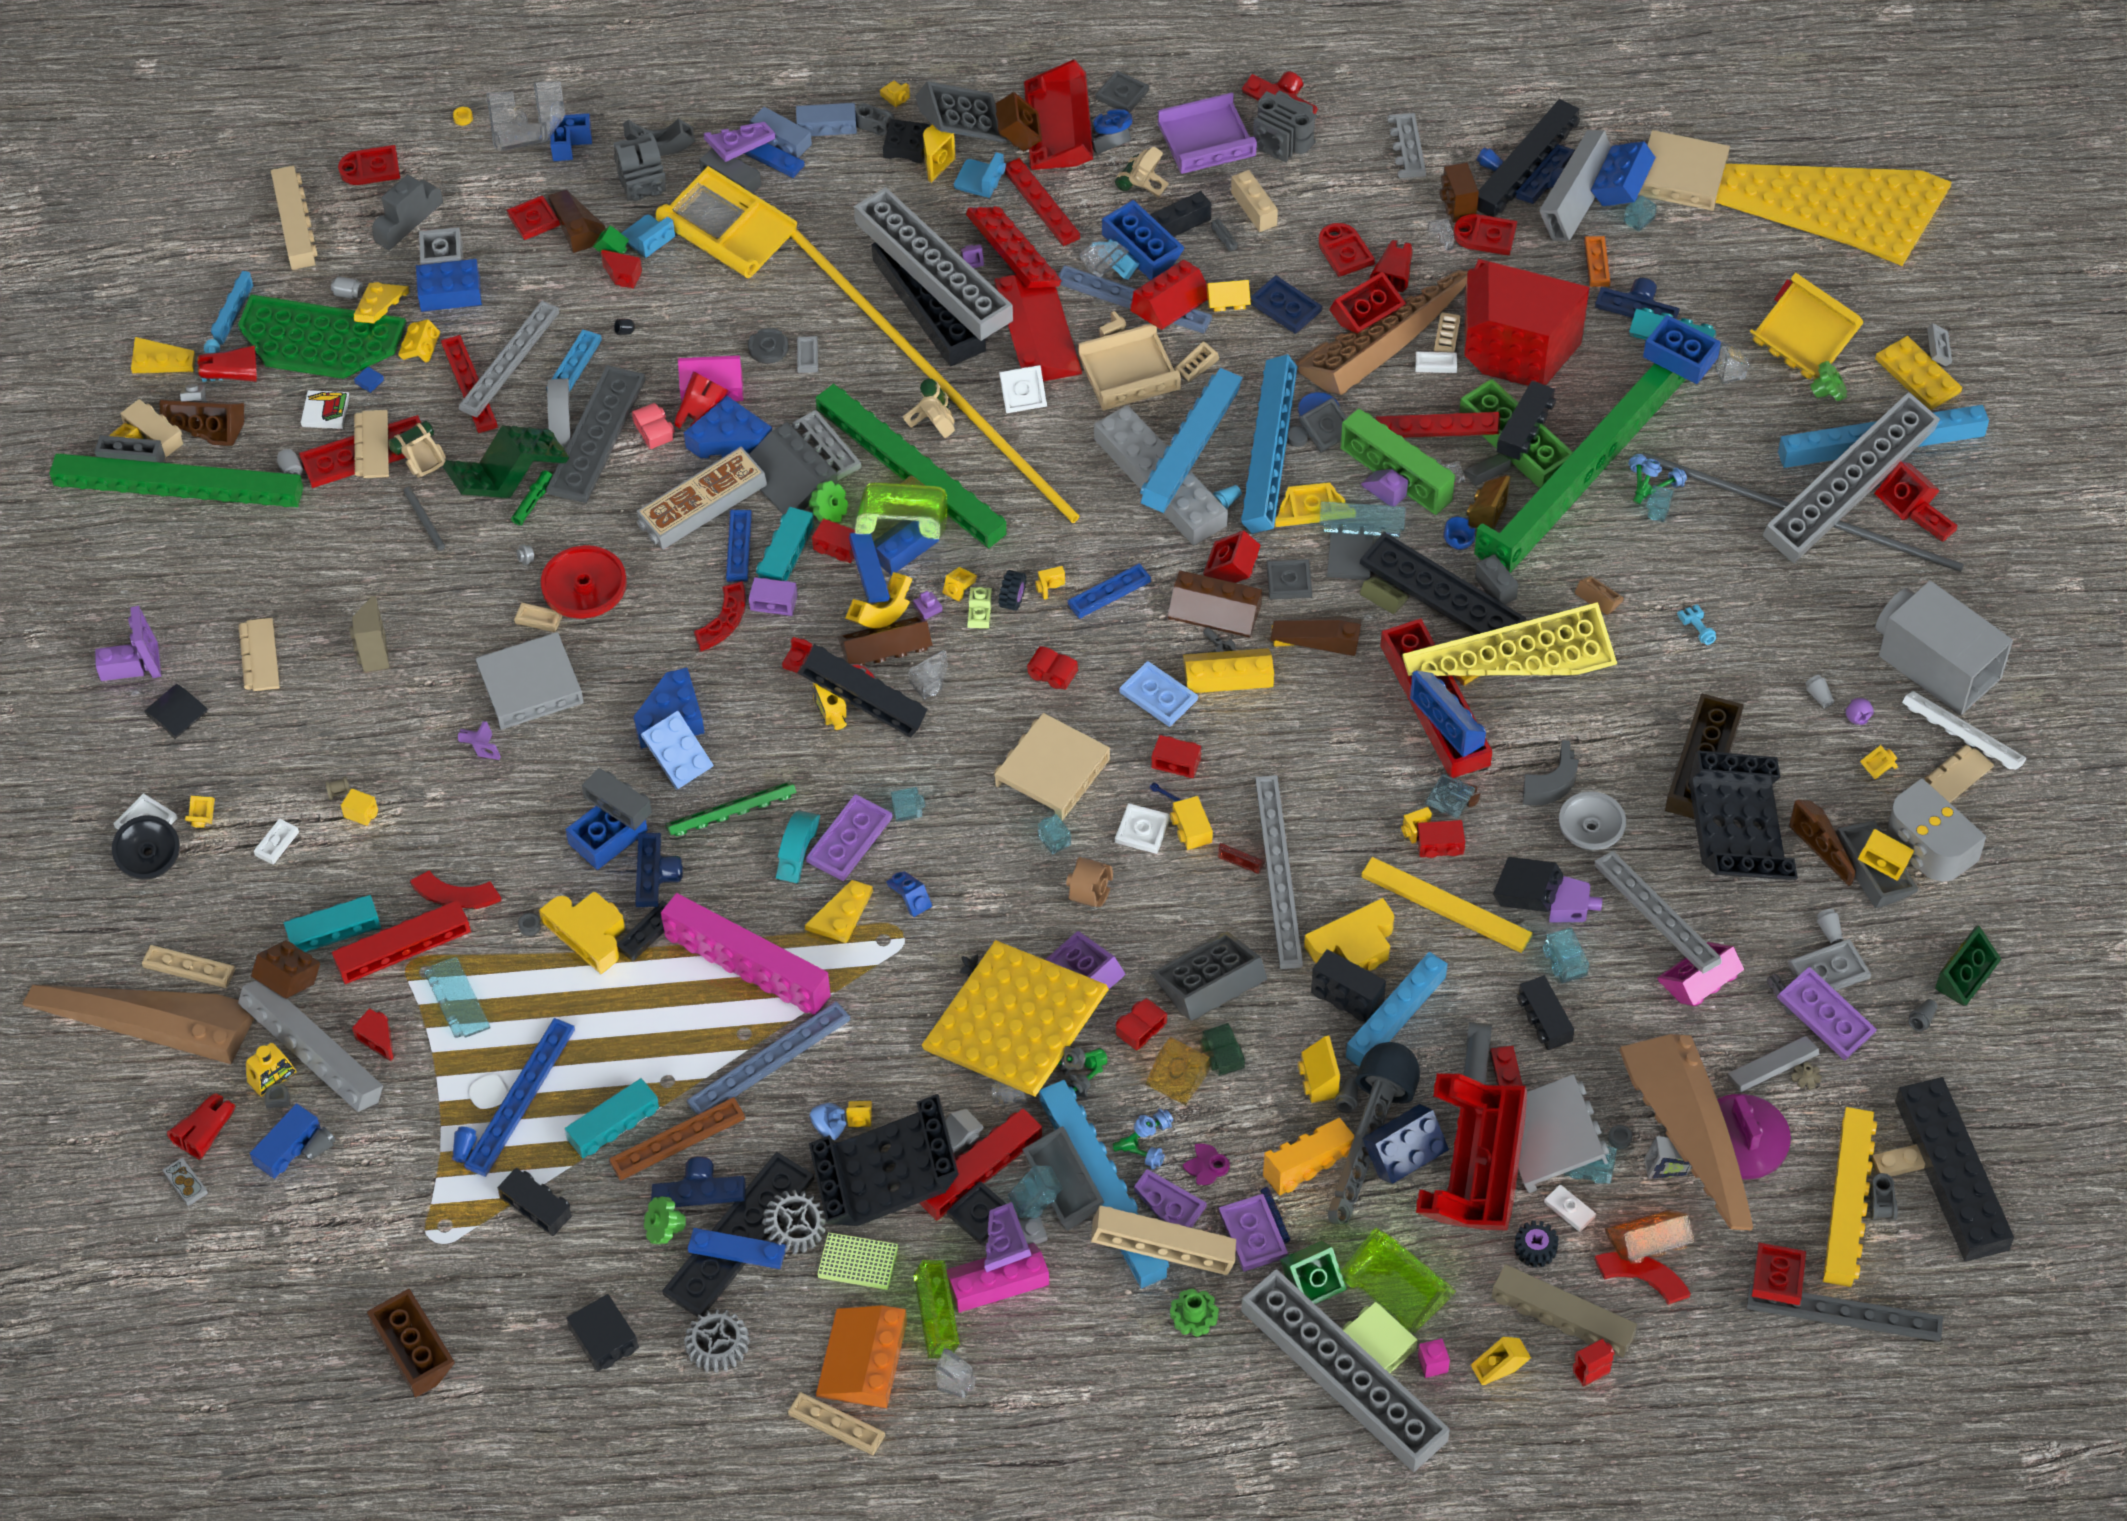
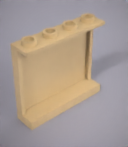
(1685, 170)
(1128, 366)
(1053, 764)

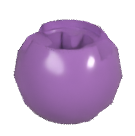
(1859, 711)

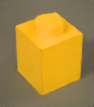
(359, 807)

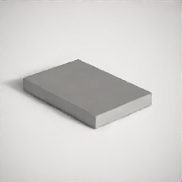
(1835, 964)

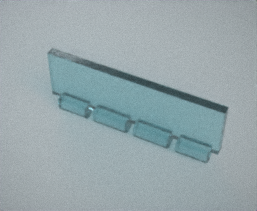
(1365, 516)
(456, 998)

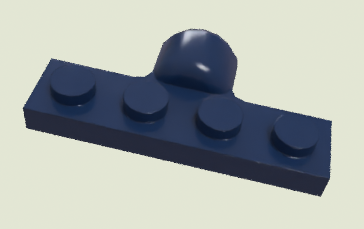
(1545, 175)
(1639, 297)
(654, 869)
(700, 1186)

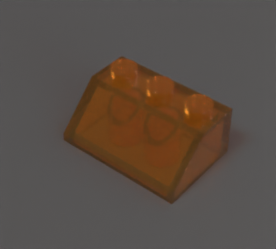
(1651, 1235)

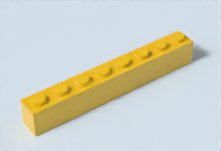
(1848, 1197)

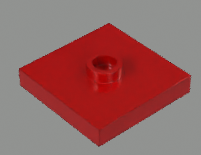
(533, 217)

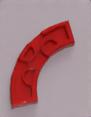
(727, 621)
(441, 893)
(1649, 1270)

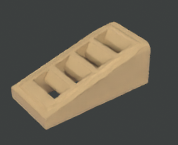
(1447, 322)
(1197, 353)

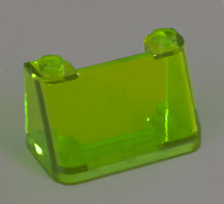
(903, 502)
(1397, 1280)

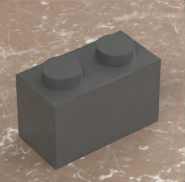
(1496, 580)

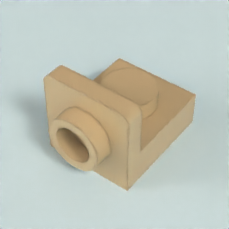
(1115, 326)

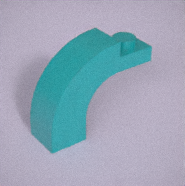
(798, 833)

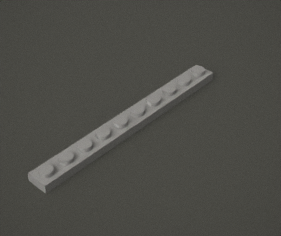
(1278, 872)

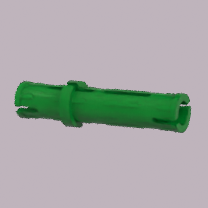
(536, 491)

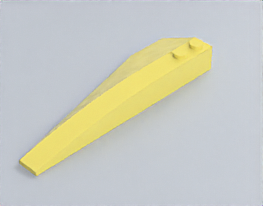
(1549, 645)

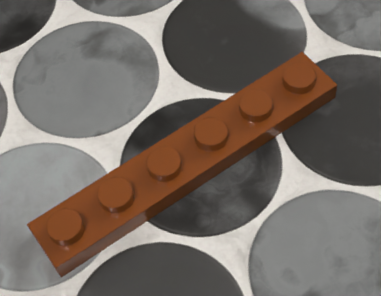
(676, 1139)

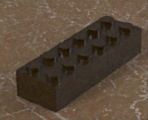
(1711, 731)

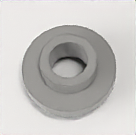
(525, 554)

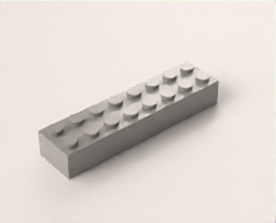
(1137, 451)

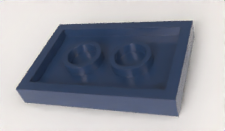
(1285, 304)

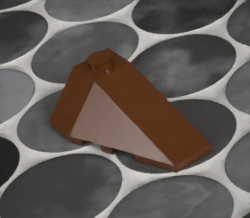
(576, 221)
(212, 421)
(1329, 633)
(1817, 832)

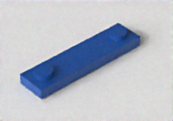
(777, 159)
(736, 1248)

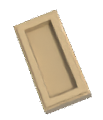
(538, 617)

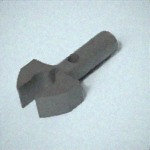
(1218, 642)

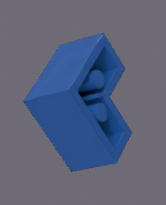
(573, 130)

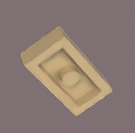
(1899, 1161)

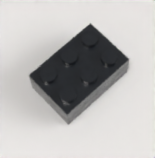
(1347, 986)

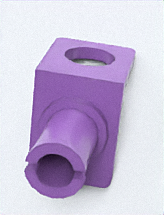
(480, 740)

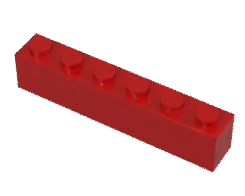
(401, 942)
(987, 1159)

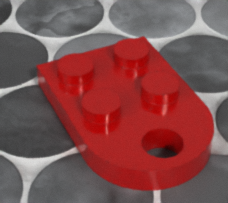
(370, 166)
(1486, 233)
(1344, 251)

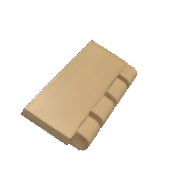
(371, 444)
(259, 654)
(1959, 772)

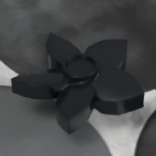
(970, 965)

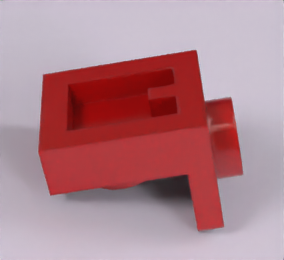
(796, 654)

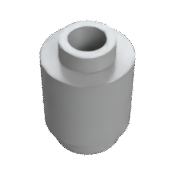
(346, 287)
(289, 462)

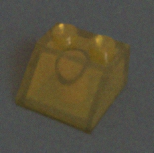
(1178, 1071)

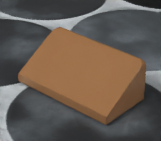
(1594, 591)

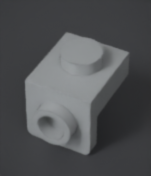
(193, 392)

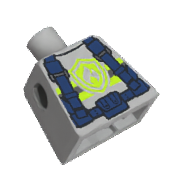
(1664, 1160)

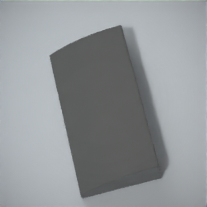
(1878, 887)
(1079, 1193)

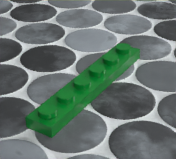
(740, 806)

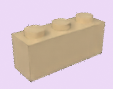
(1254, 200)
(153, 426)

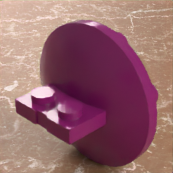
(1757, 1134)

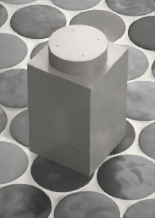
(1942, 645)

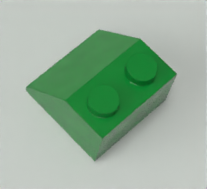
(1314, 1272)

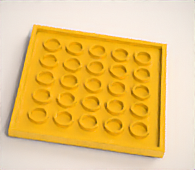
(1015, 1017)

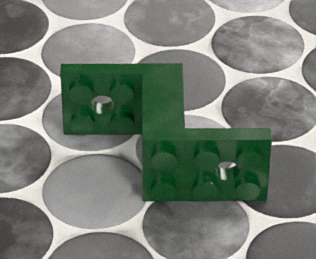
(505, 462)

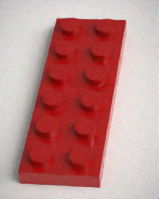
(1013, 247)
(337, 458)

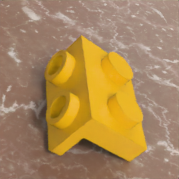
(419, 340)

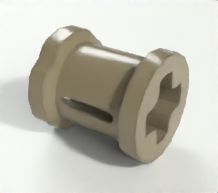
(337, 787)

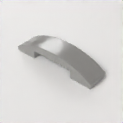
(558, 410)

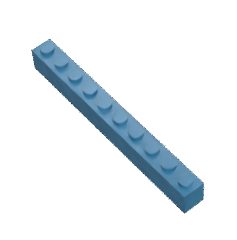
(1191, 440)
(1833, 442)
(1269, 444)
(1062, 1110)

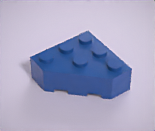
(725, 430)
(670, 695)

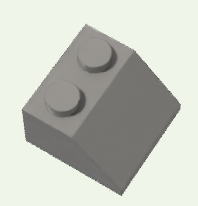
(440, 245)

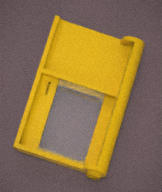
(728, 222)

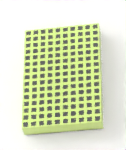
(857, 1261)

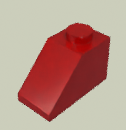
(622, 268)
(375, 1033)

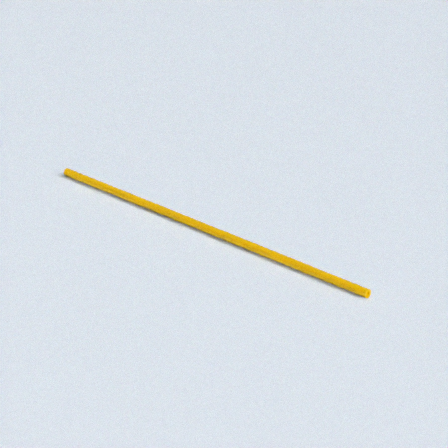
(930, 371)

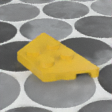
(1303, 503)

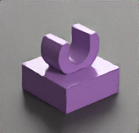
(973, 255)
(927, 605)

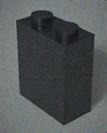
(1528, 884)
(602, 1333)

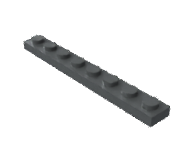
(1854, 1315)

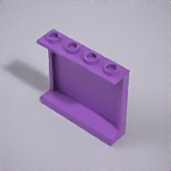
(1205, 133)

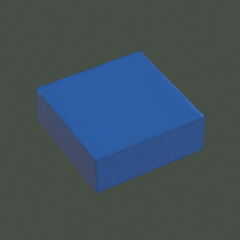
(369, 379)

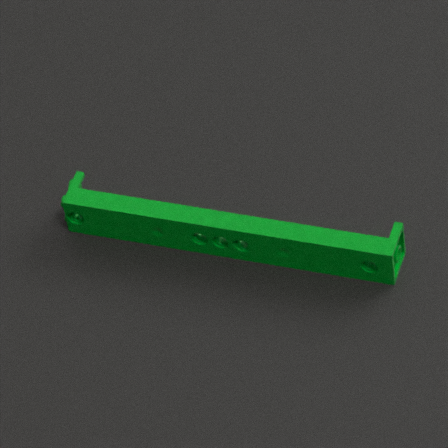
(1578, 470)

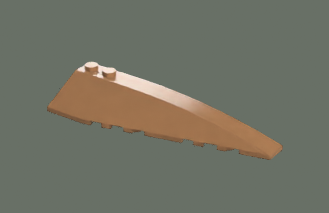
(1354, 355)
(181, 1020)
(1684, 1102)

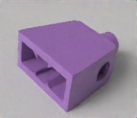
(1573, 901)

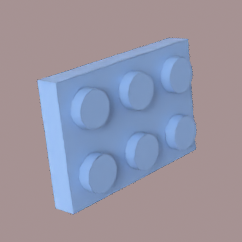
(1158, 694)
(677, 750)

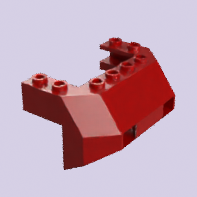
(1483, 1155)

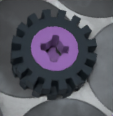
(1012, 590)
(1536, 1252)

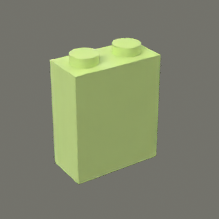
(1381, 1336)

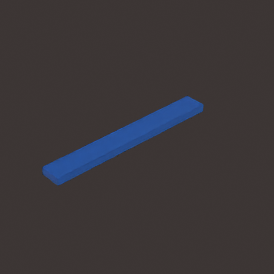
(519, 1097)

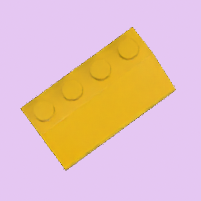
(1229, 670)

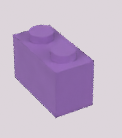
(773, 596)
(118, 662)

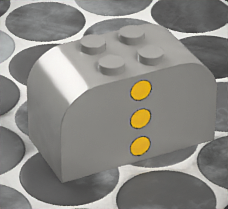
(1936, 830)

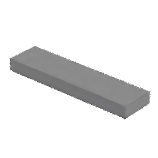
(1773, 1064)

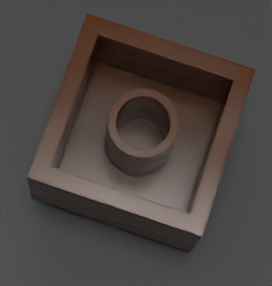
(1018, 121)
(1459, 191)
(285, 969)

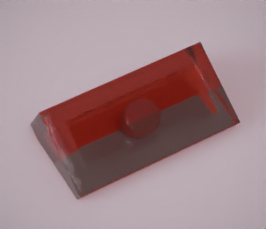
(1240, 858)

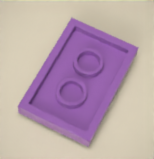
(145, 642)
(1255, 1232)

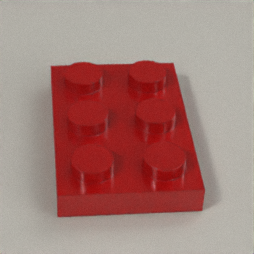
(1779, 1273)

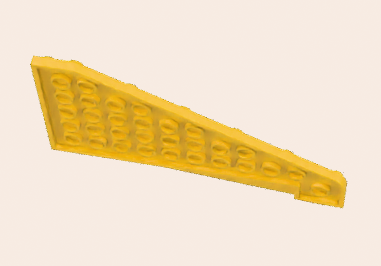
(1855, 206)

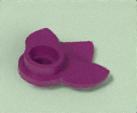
(1204, 1163)

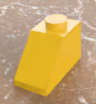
(1500, 1360)

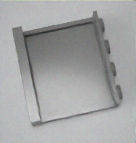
(529, 680)
(1558, 1132)

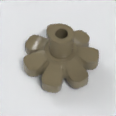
(1806, 1075)

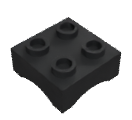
(905, 140)

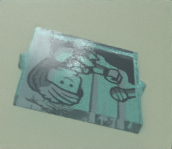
(1450, 796)

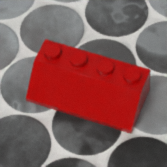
(1170, 295)

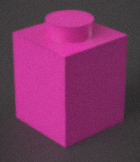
(1433, 1358)

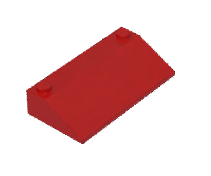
(1063, 115)
(1039, 329)

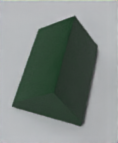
(1968, 968)

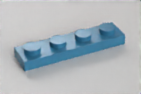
(232, 307)
(578, 357)

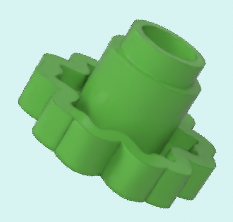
(1829, 383)
(828, 502)
(662, 1220)
(1194, 1312)

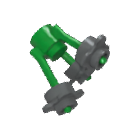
(1075, 1058)

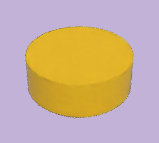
(462, 116)

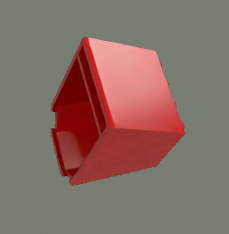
(1521, 322)

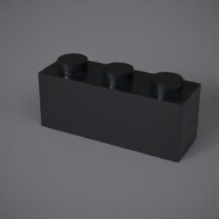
(1184, 214)
(1545, 1013)
(535, 1201)

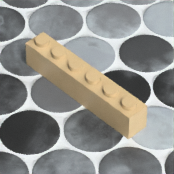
(293, 217)
(1163, 1240)

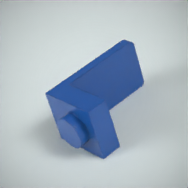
(913, 892)

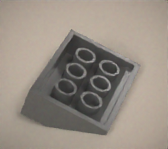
(959, 110)
(790, 468)
(1210, 975)

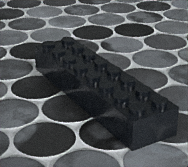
(945, 331)
(1954, 1169)

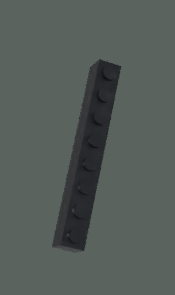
(1527, 158)

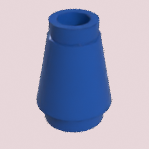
(1489, 159)
(463, 1143)

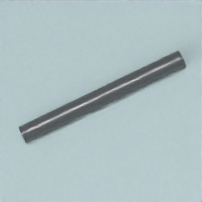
(424, 518)

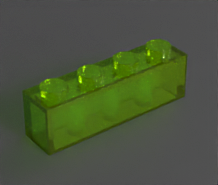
(936, 1307)

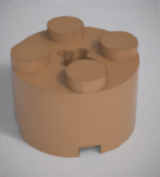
(1089, 882)

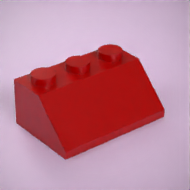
(1367, 304)

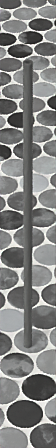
(1782, 505)

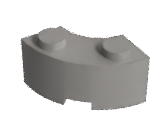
(963, 1130)

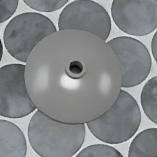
(1596, 812)

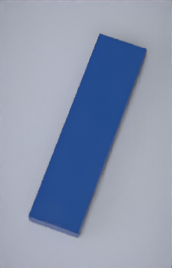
(739, 545)
(869, 567)
(1109, 591)

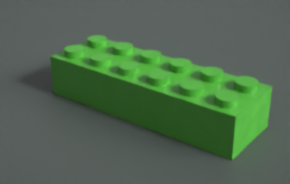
(1383, 449)
(1546, 451)

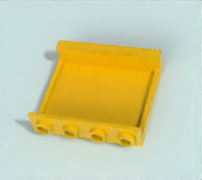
(1807, 327)

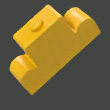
(586, 928)
(1356, 936)

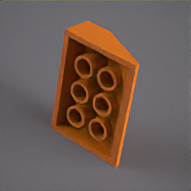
(863, 1355)

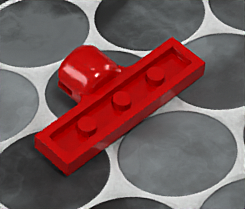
(1288, 83)

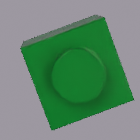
(611, 240)

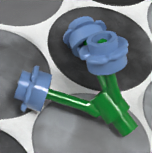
(1652, 467)
(1143, 1128)

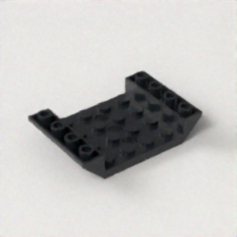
(1740, 790)
(854, 1172)

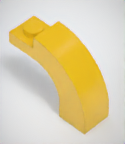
(882, 613)

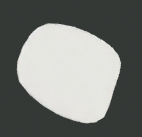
(488, 1091)

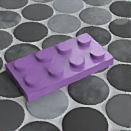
(849, 837)
(1827, 1013)

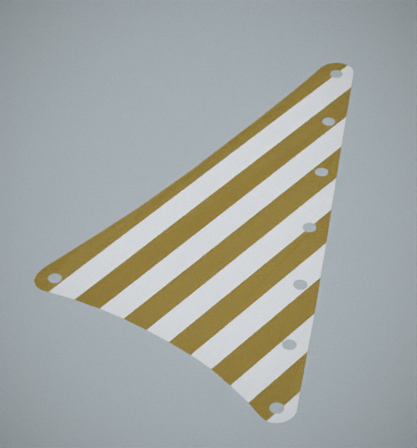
(630, 1023)

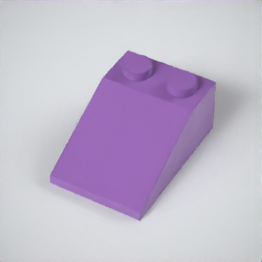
(1088, 959)

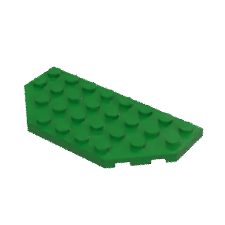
(316, 337)

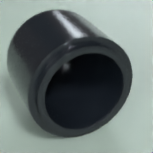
(624, 326)

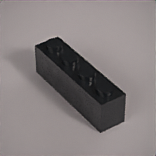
(1525, 420)

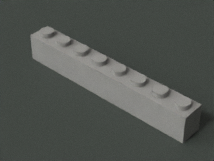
(311, 1045)

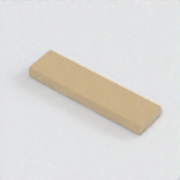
(188, 966)
(836, 1423)

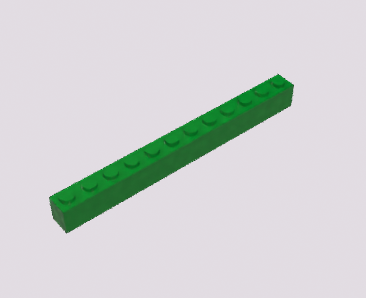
(906, 461)
(176, 480)

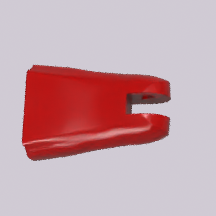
(1395, 264)
(232, 364)
(699, 398)
(201, 1127)

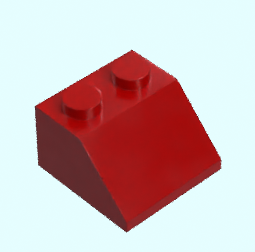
(1906, 490)
(1232, 558)

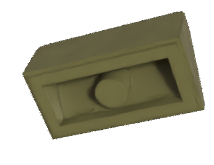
(1383, 594)

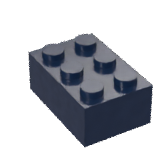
(1405, 1143)

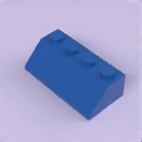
(1143, 237)
(1446, 713)

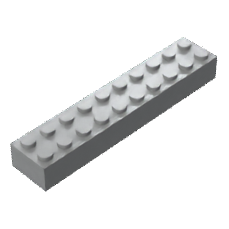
(933, 263)
(1851, 477)
(1345, 1370)

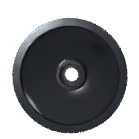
(139, 836)

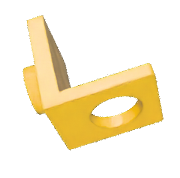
(859, 1113)

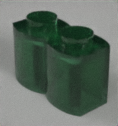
(1222, 1049)

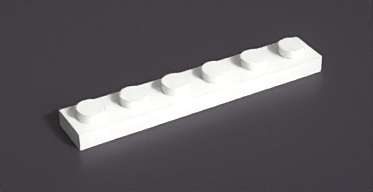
(1970, 734)

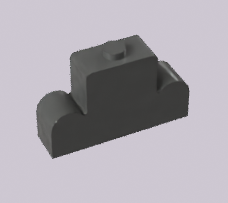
(405, 209)

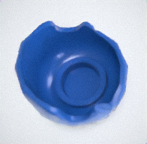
(1459, 533)

